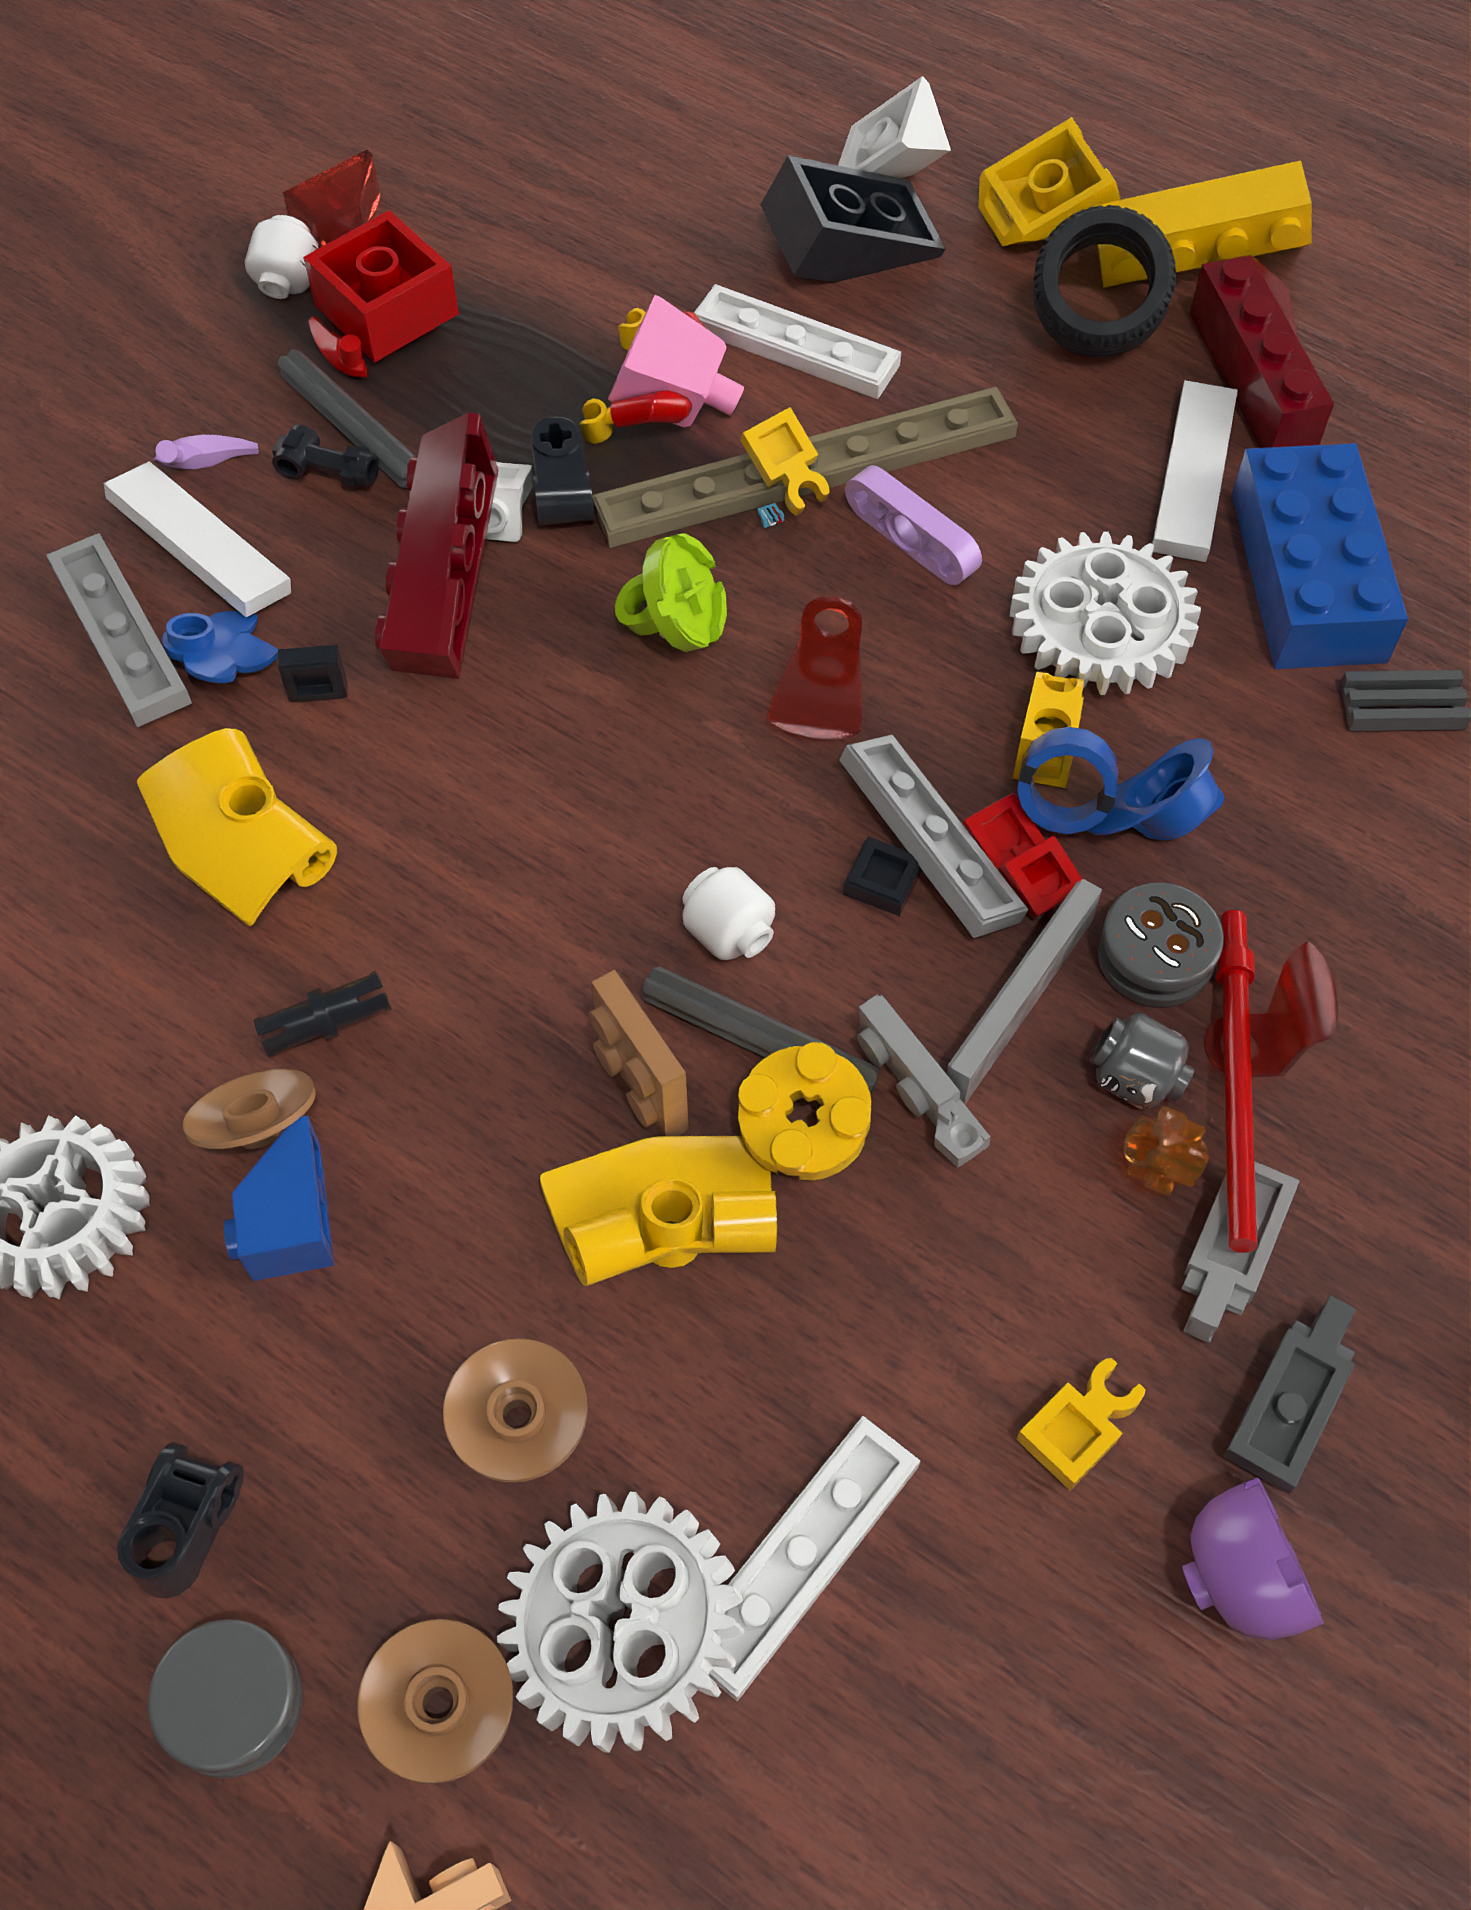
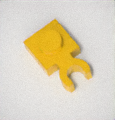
(783, 453)
(1076, 1430)

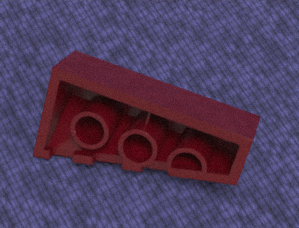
(1256, 346)
(439, 550)

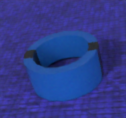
(1074, 743)

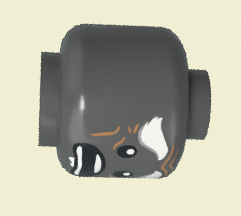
(1142, 1061)

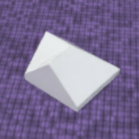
(898, 135)

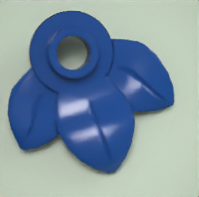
(217, 645)

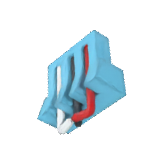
(770, 515)

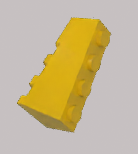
(1219, 220)

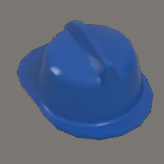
(1167, 796)

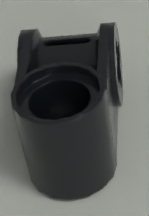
(560, 473)
(184, 1504)

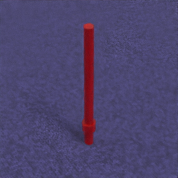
(1235, 973)

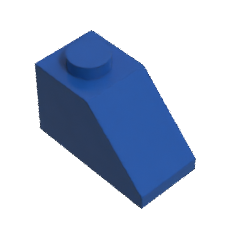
(282, 1209)

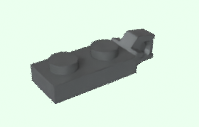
(1295, 1398)

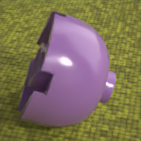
(1249, 1566)

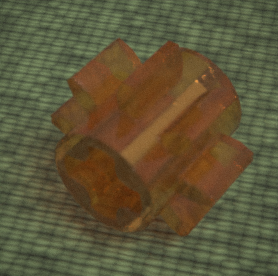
(1165, 1150)

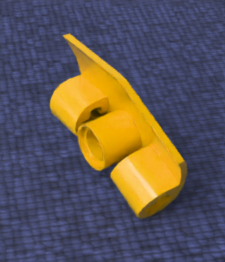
(203, 815)
(618, 1204)

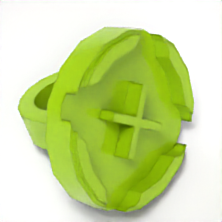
(678, 594)

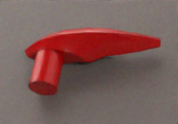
(341, 352)

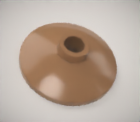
(249, 1109)
(508, 1377)
(405, 1675)

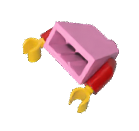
(664, 374)

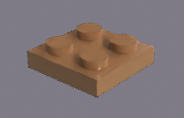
(637, 1051)

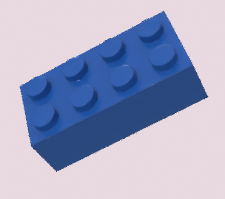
(1317, 557)

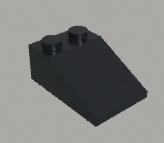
(846, 221)

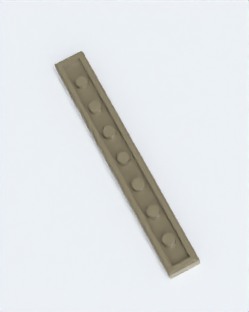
(737, 486)

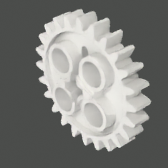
(1104, 612)
(556, 1617)

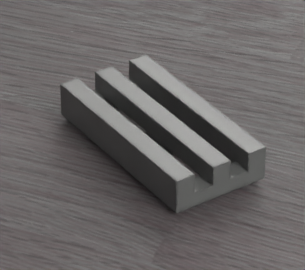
(1402, 692)

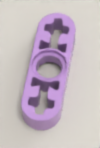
(913, 525)

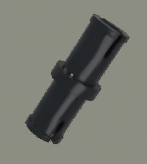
(322, 1014)

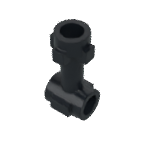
(303, 449)

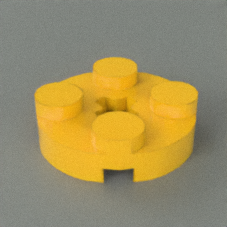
(795, 1148)

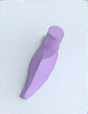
(201, 451)

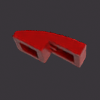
(1029, 863)

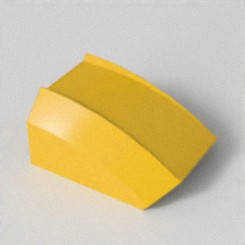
(1043, 186)

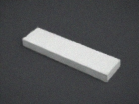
(799, 341)
(1194, 471)
(198, 539)
(811, 1547)

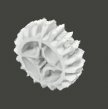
(61, 1224)

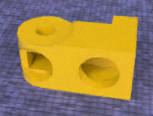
(1052, 705)

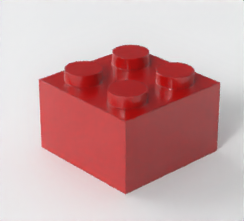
(382, 285)

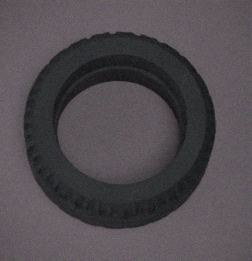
(1112, 227)

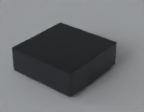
(312, 673)
(882, 876)

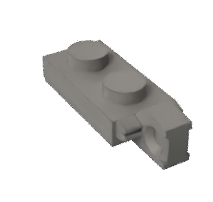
(922, 1081)
(1226, 1277)

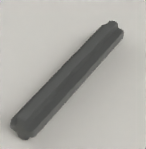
(346, 414)
(733, 1019)

